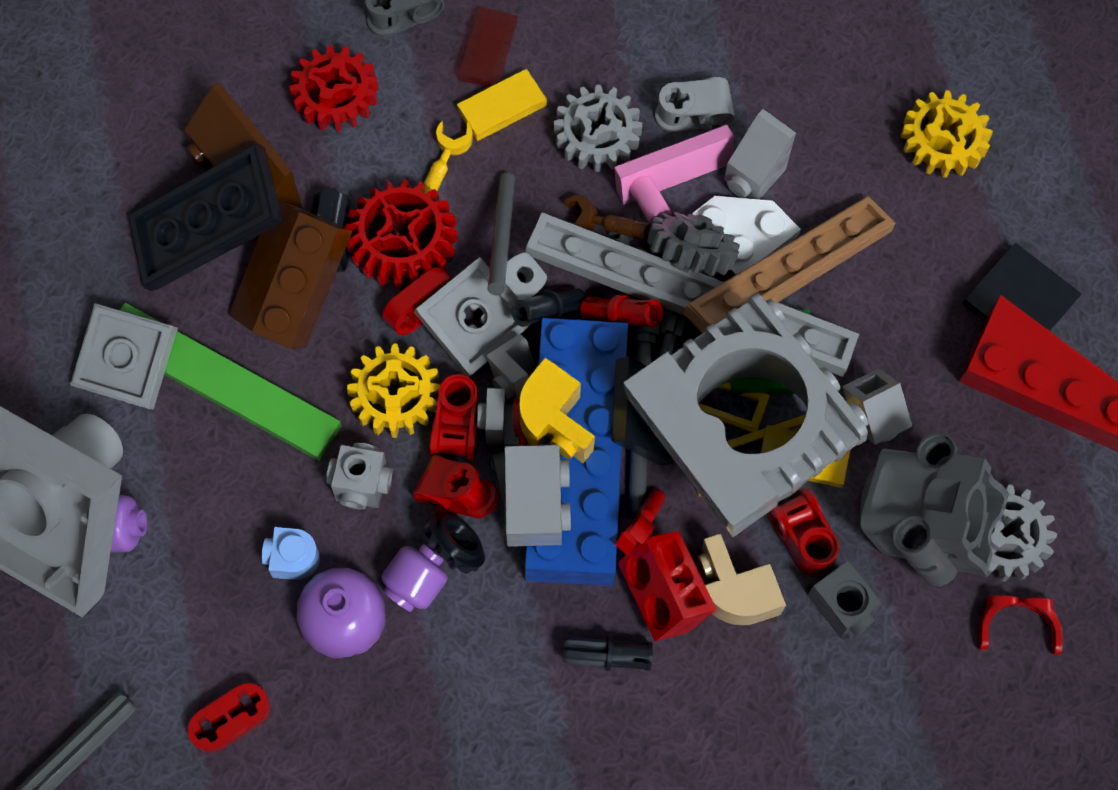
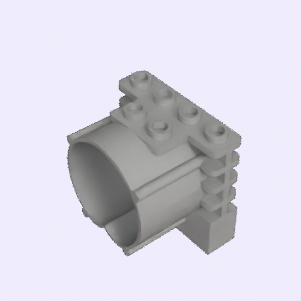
(744, 345)

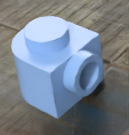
(290, 554)

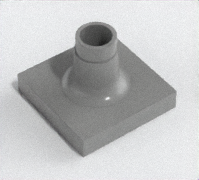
(59, 506)

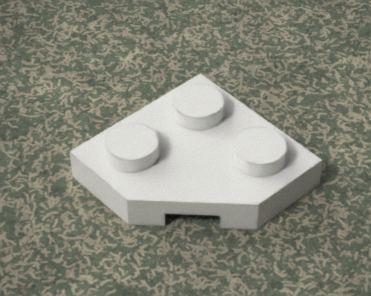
(755, 224)

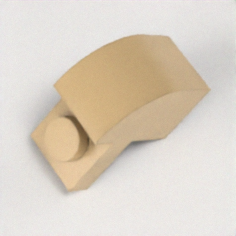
(739, 597)

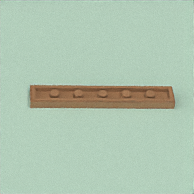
(795, 263)

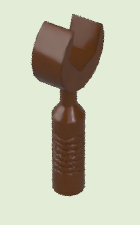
(612, 223)

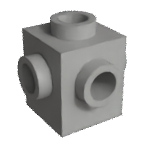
(361, 489)

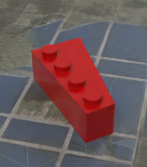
(1042, 375)

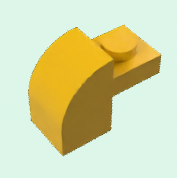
(544, 411)

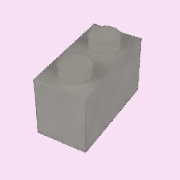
(534, 495)

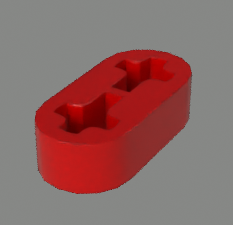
(400, 309)
(222, 709)

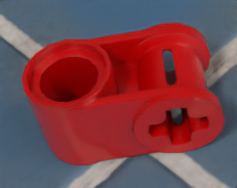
(455, 426)
(456, 488)
(801, 525)

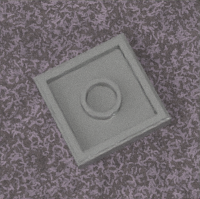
(124, 356)

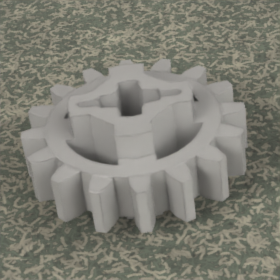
(609, 140)
(1021, 547)

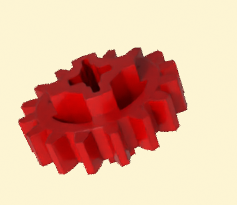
(337, 91)

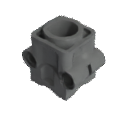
(933, 509)

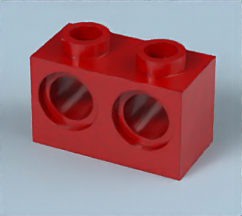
(667, 586)

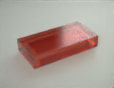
(488, 47)

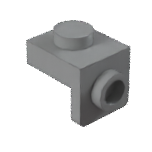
(510, 366)
(497, 420)

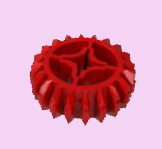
(425, 213)

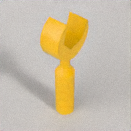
(449, 147)

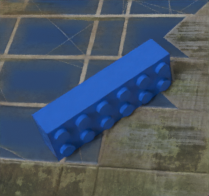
(589, 550)

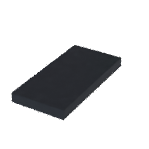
(205, 217)

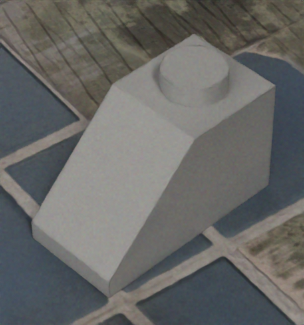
(759, 157)

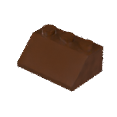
(223, 130)
(290, 276)

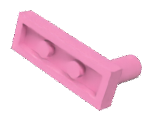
(648, 175)

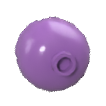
(341, 613)

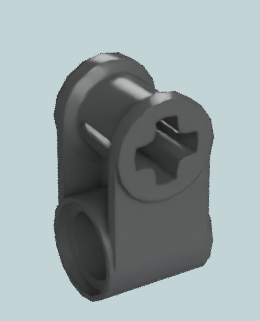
(402, 13)

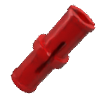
(622, 310)

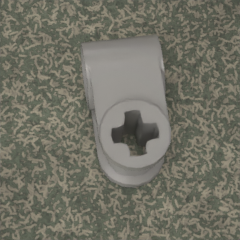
(697, 105)

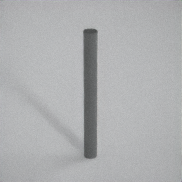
(501, 234)

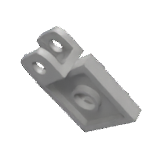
(445, 314)

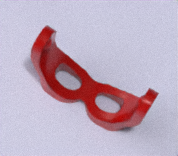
(1041, 606)

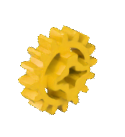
(946, 134)
(377, 389)

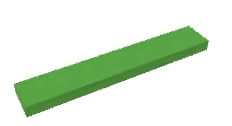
(248, 395)

